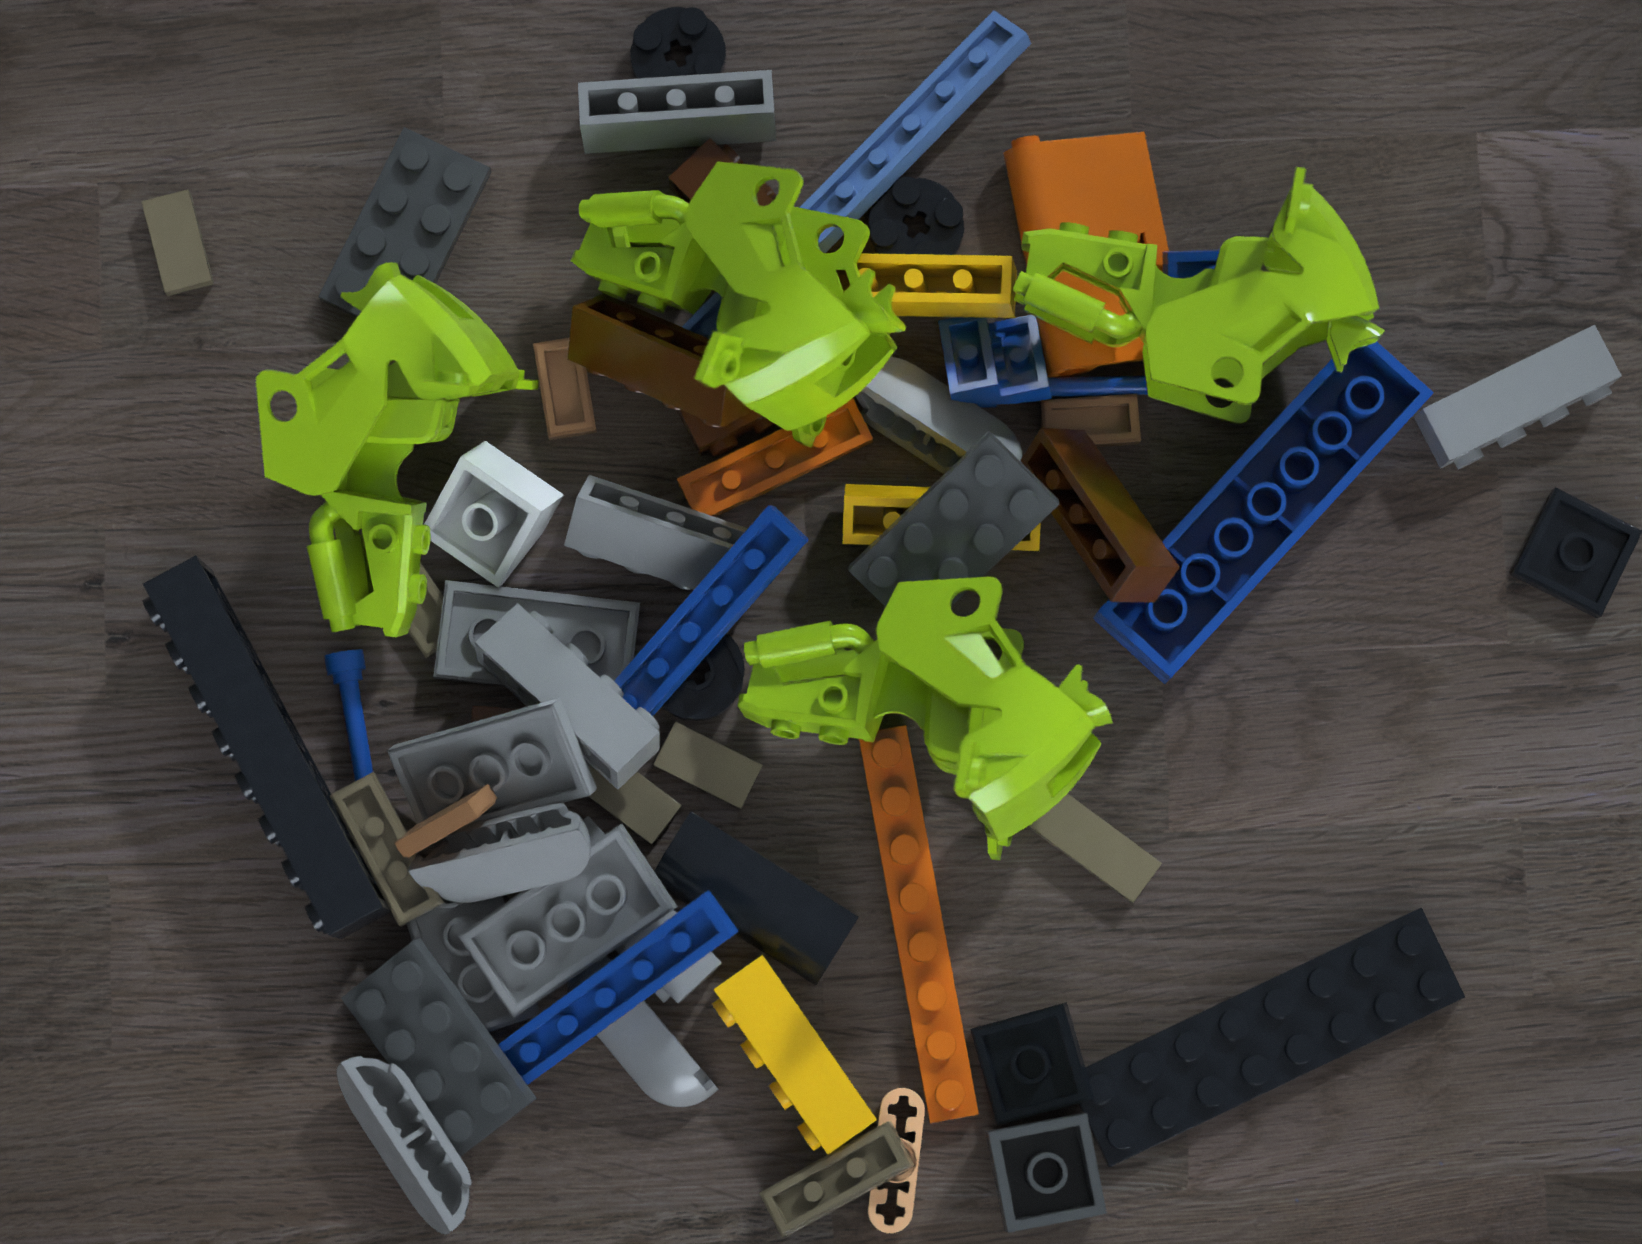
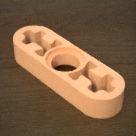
(903, 1199)

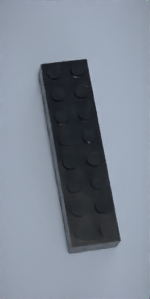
(267, 747)

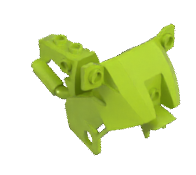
(1221, 318)
(784, 324)
(361, 426)
(983, 719)

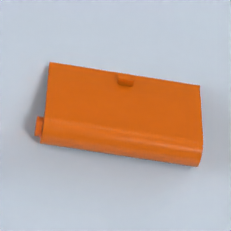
(1091, 183)

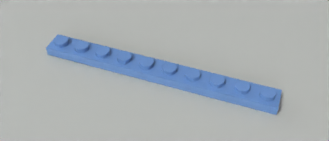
(905, 135)

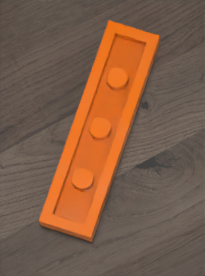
(772, 463)

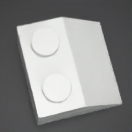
(491, 512)

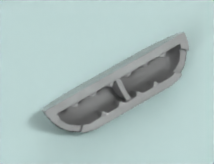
(923, 419)
(506, 855)
(652, 1053)
(407, 1139)

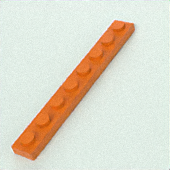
(918, 926)

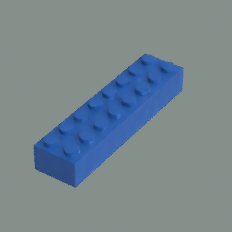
(1267, 504)

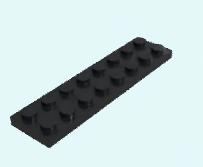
(1268, 1036)

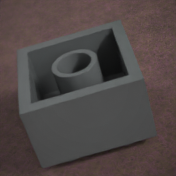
(1045, 1172)

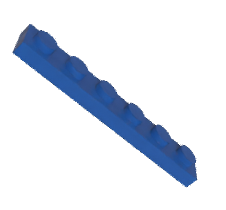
(710, 610)
(618, 987)

